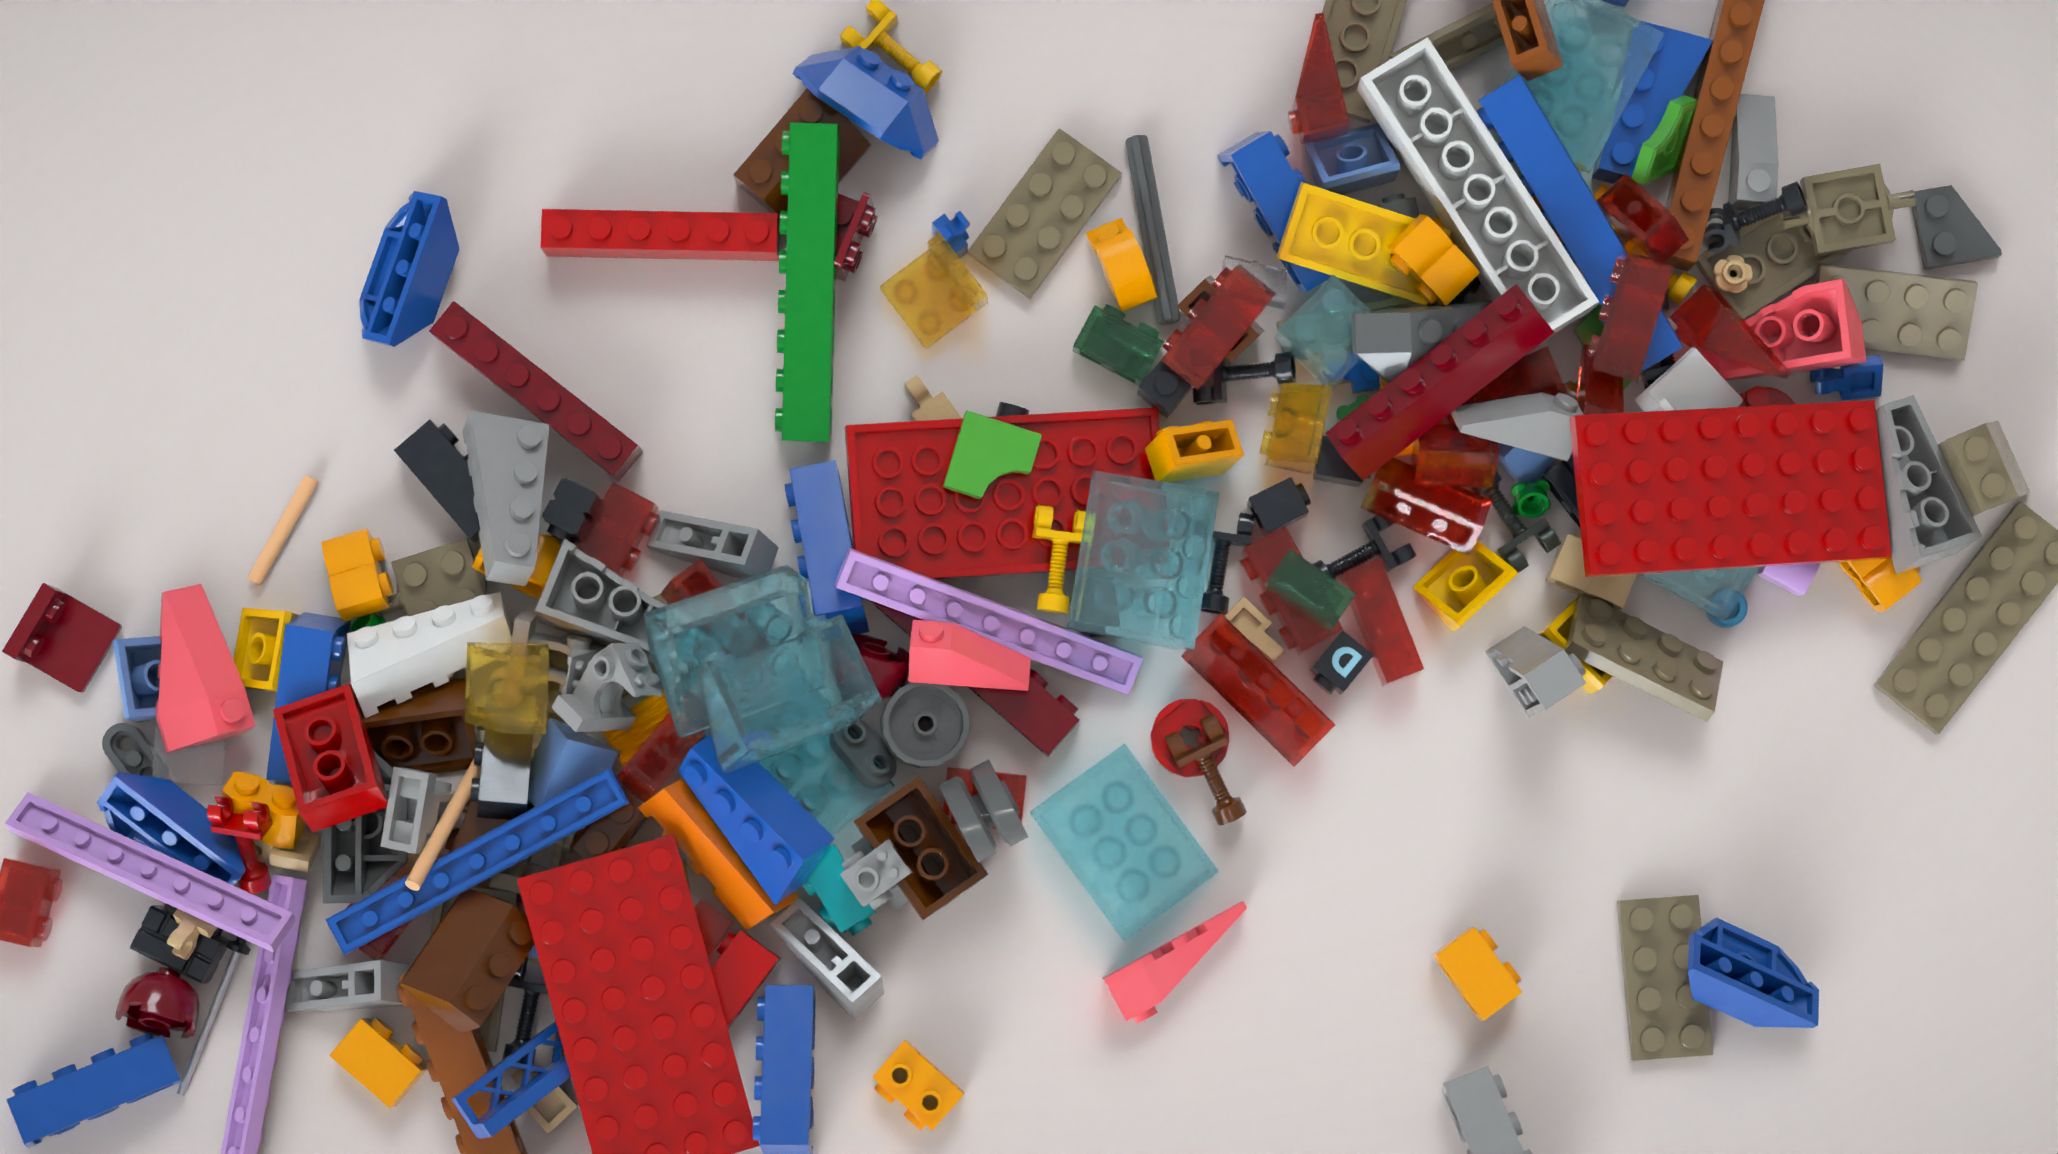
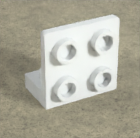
(1689, 385)

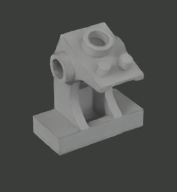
(576, 646)
(603, 689)
(425, 807)
(875, 874)

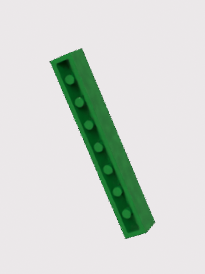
(809, 282)

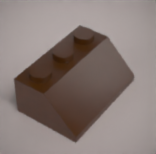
(763, 168)
(425, 730)
(926, 843)
(469, 959)

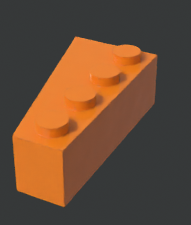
(712, 854)

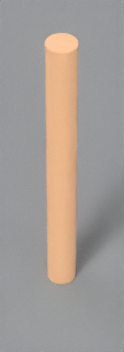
(442, 829)

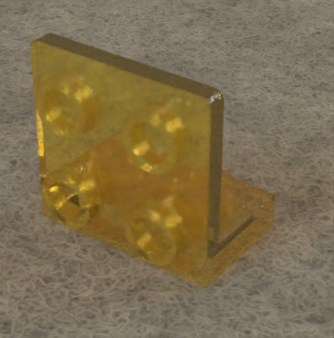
(934, 292)

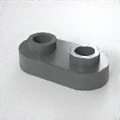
(860, 753)
(135, 759)

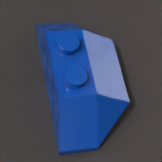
(872, 96)
(409, 271)
(170, 822)
(1749, 978)

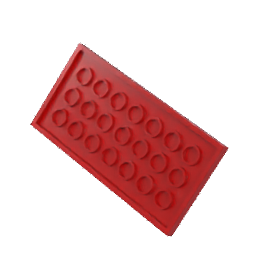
(1729, 487)
(917, 524)
(637, 1004)

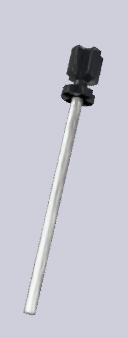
(239, 947)

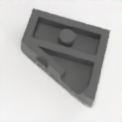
(1949, 230)

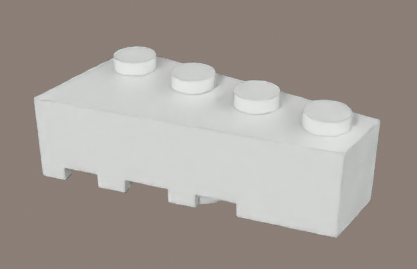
(421, 648)

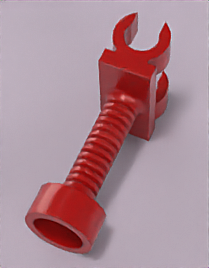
(246, 828)

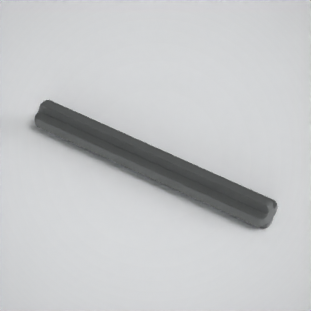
(1152, 229)

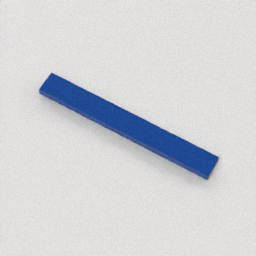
(479, 860)

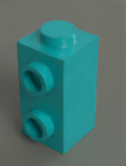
(840, 904)

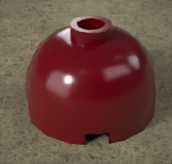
(886, 668)
(159, 1004)

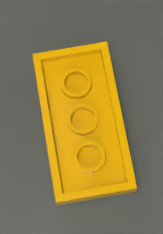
(1347, 240)

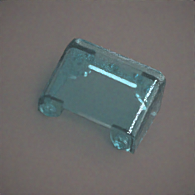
(785, 693)

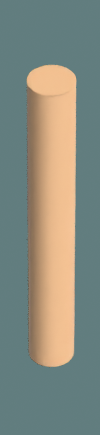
(282, 529)

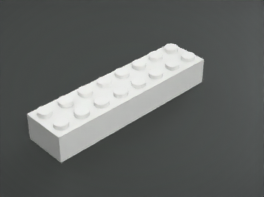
(1473, 184)

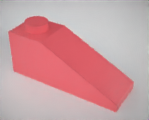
(959, 657)

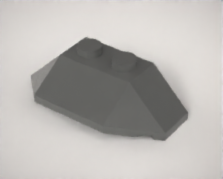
(1400, 337)
(353, 856)

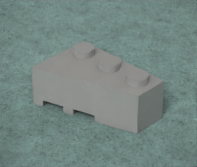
(1536, 670)

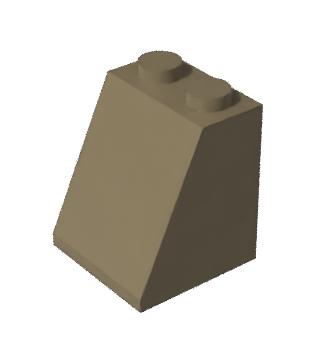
(1984, 467)

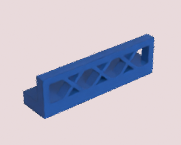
(525, 1096)

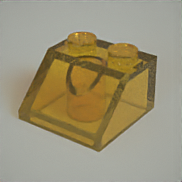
(1296, 427)
(507, 687)

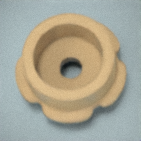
(1728, 283)

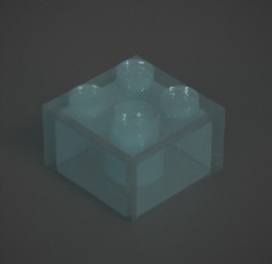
(1322, 333)

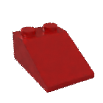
(330, 758)

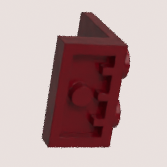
(853, 223)
(62, 637)

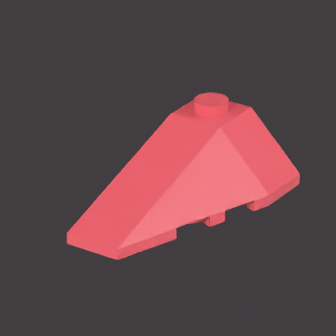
(1805, 331)
(198, 680)
(1157, 973)

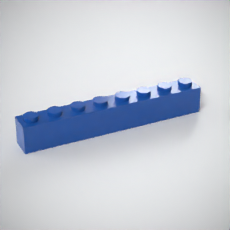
(1564, 196)

